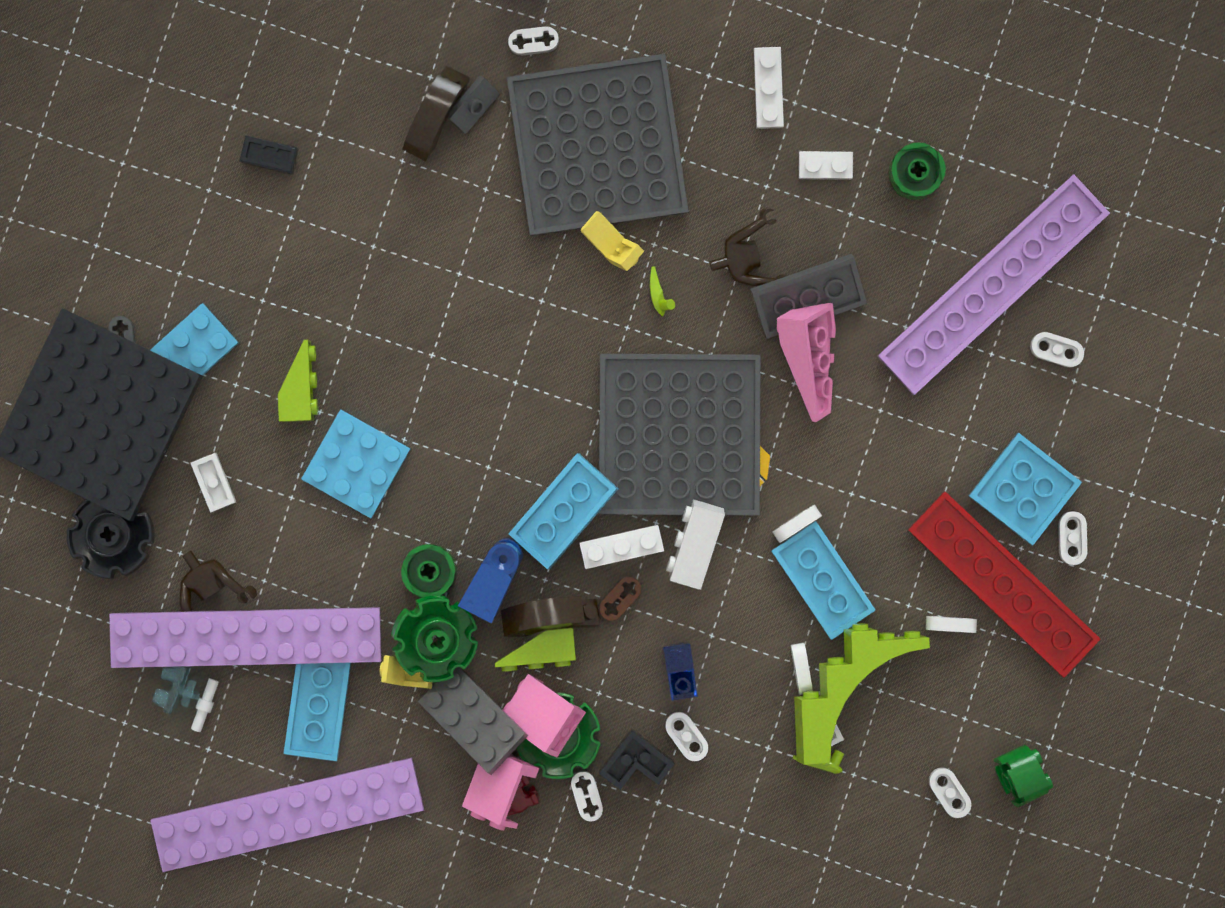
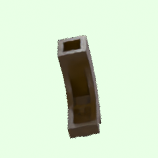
(434, 112)
(549, 614)

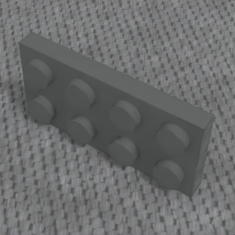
(826, 283)
(473, 720)

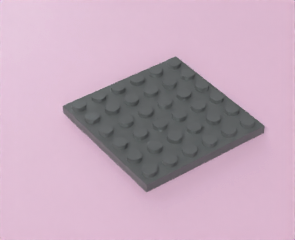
(597, 143)
(680, 432)

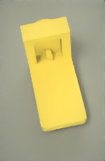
(611, 243)
(394, 674)

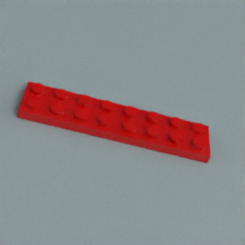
(1004, 584)

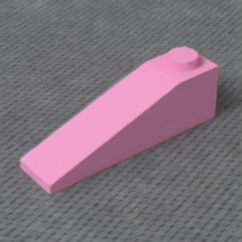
(806, 345)

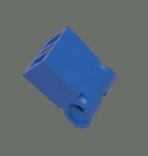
(493, 580)

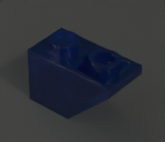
(680, 671)

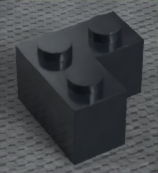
(633, 754)

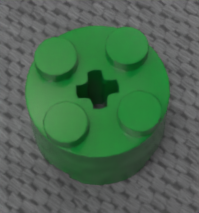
(925, 159)
(415, 563)
(1022, 775)

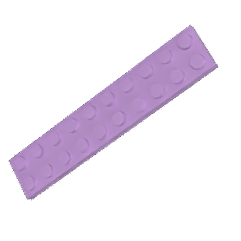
(993, 284)
(245, 637)
(287, 814)

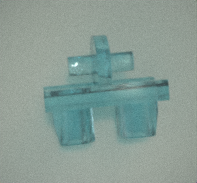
(170, 700)

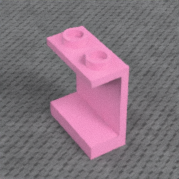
(543, 715)
(493, 794)

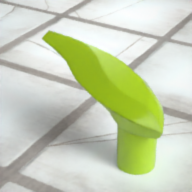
(657, 296)
(833, 766)

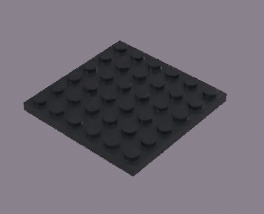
(97, 414)

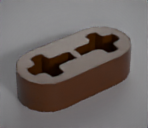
(615, 593)

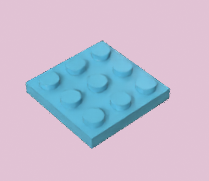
(355, 463)
(1025, 489)

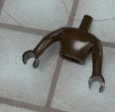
(743, 256)
(208, 579)

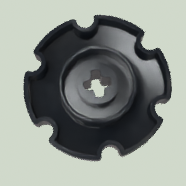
(101, 555)

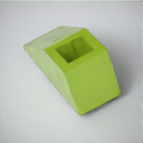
(296, 393)
(547, 647)

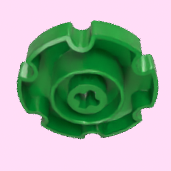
(415, 644)
(578, 750)

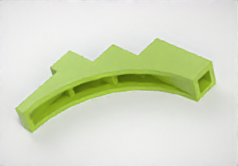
(818, 713)

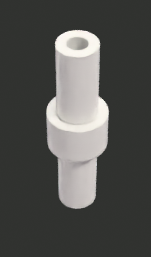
(204, 705)

